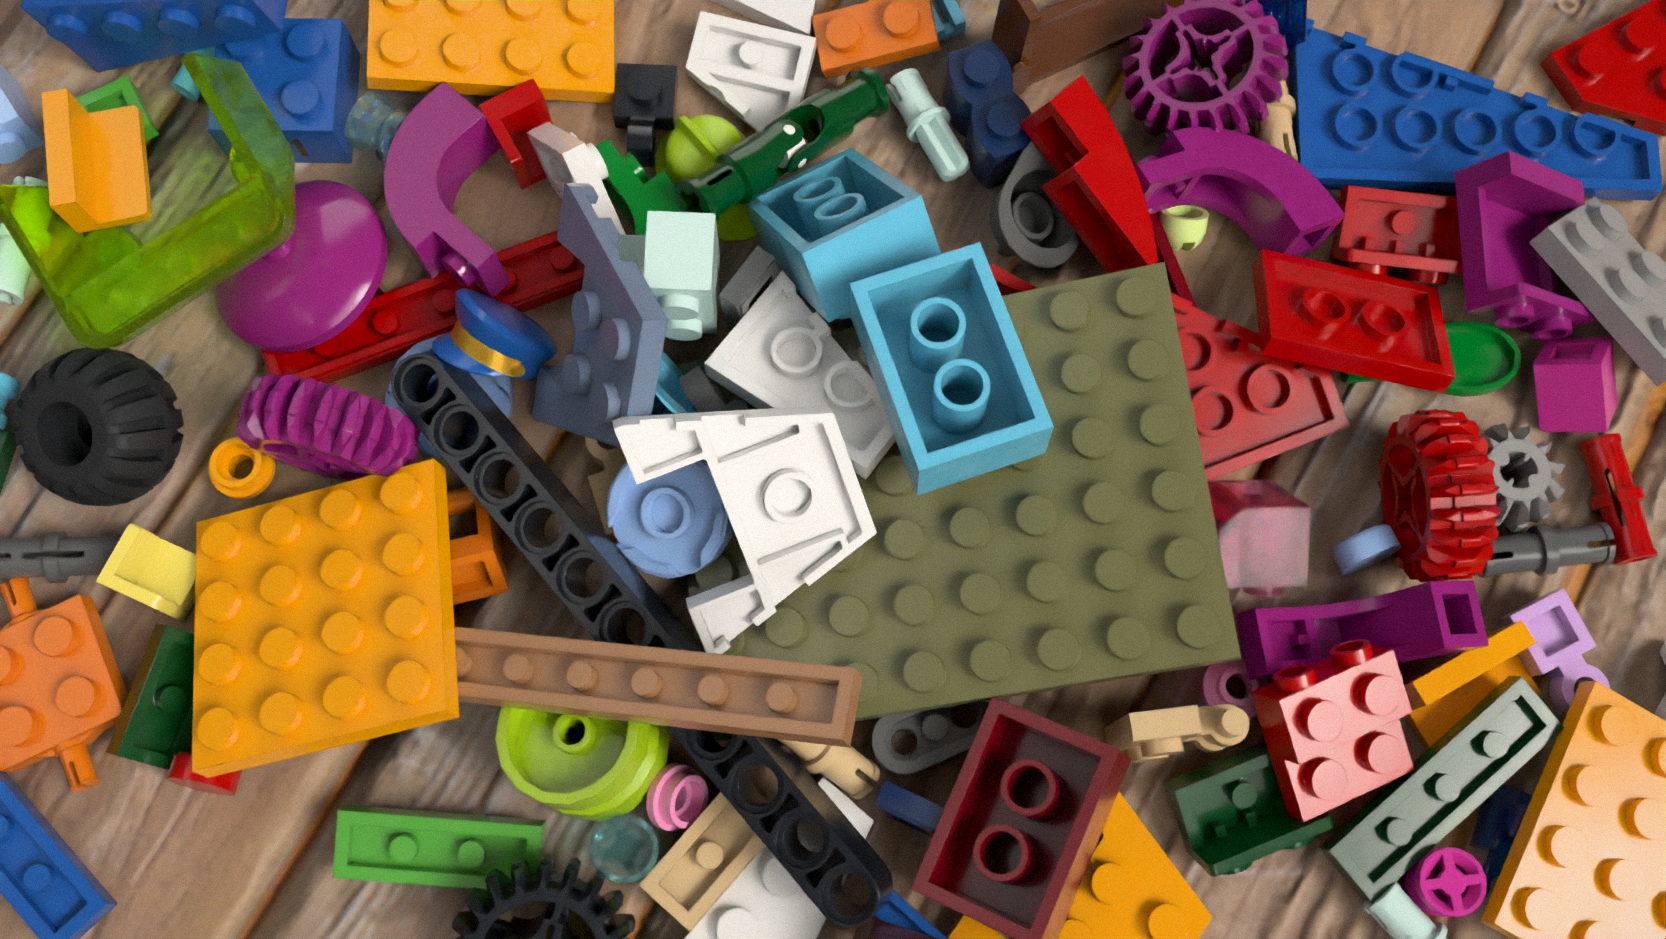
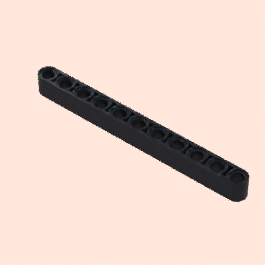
(605, 618)

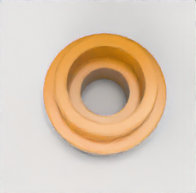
(226, 459)

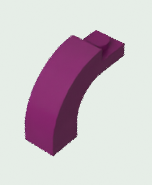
(423, 172)
(1246, 181)
(1414, 622)

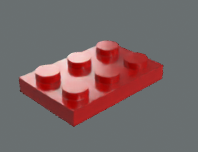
(1351, 321)

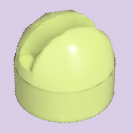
(1184, 226)

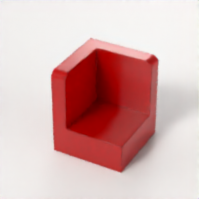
(509, 119)

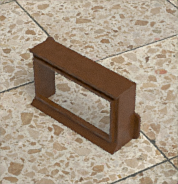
(1065, 33)

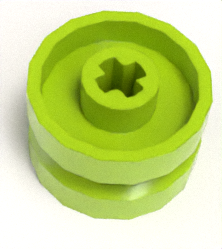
(580, 762)

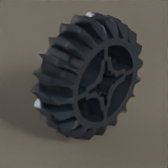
(560, 889)

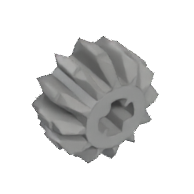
(1530, 476)

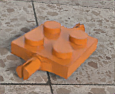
(55, 684)

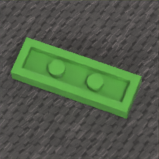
(431, 846)

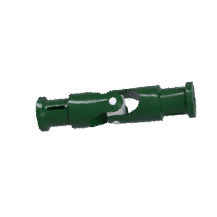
(762, 158)

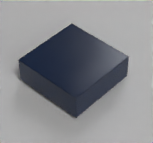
(909, 808)

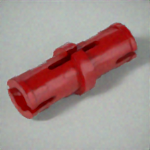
(1606, 456)

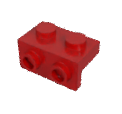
(1399, 231)

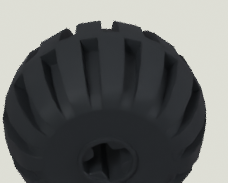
(98, 426)

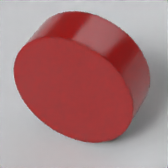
(181, 774)

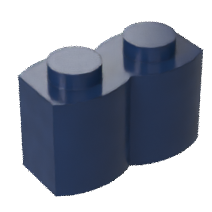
(985, 110)

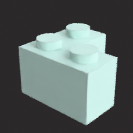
(681, 269)

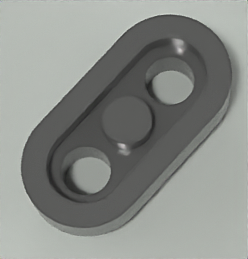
(934, 735)

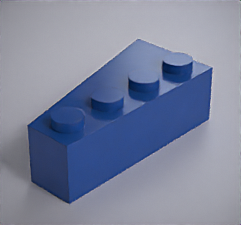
(139, 31)

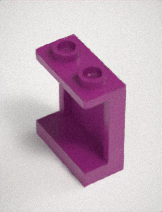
(1499, 212)

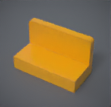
(95, 163)
(1462, 680)

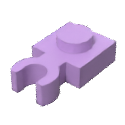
(1558, 645)

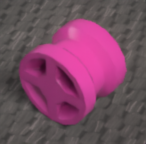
(1459, 880)

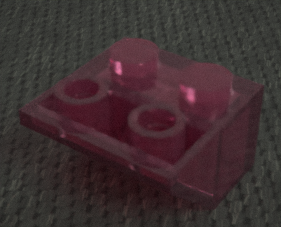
(1261, 535)

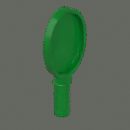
(1481, 359)

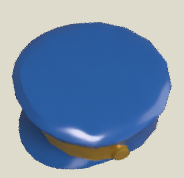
(493, 339)

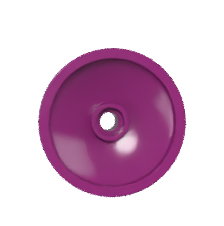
(315, 278)

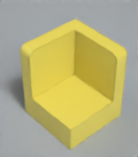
(152, 572)

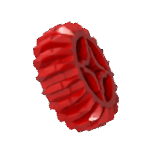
(1439, 495)

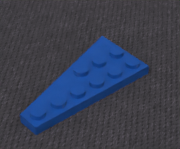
(1418, 121)

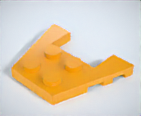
(1125, 892)

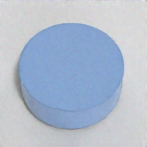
(1365, 549)

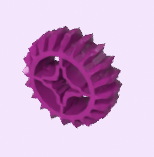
(1218, 37)
(325, 428)

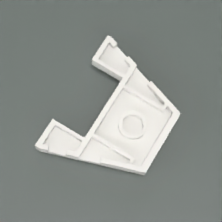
(783, 490)

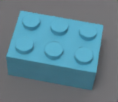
(841, 227)
(949, 368)

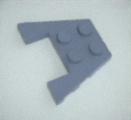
(615, 334)

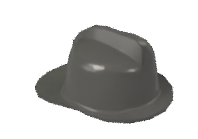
(1027, 219)

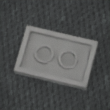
(1612, 279)

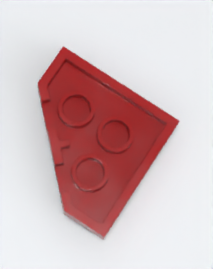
(1617, 69)
(1249, 401)

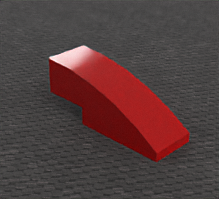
(1094, 177)

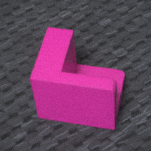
(1576, 384)

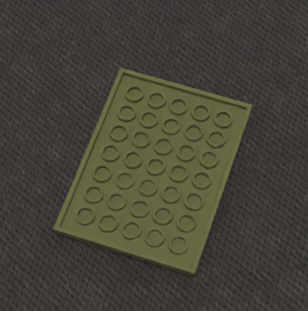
(1043, 568)

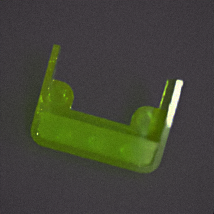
(117, 287)

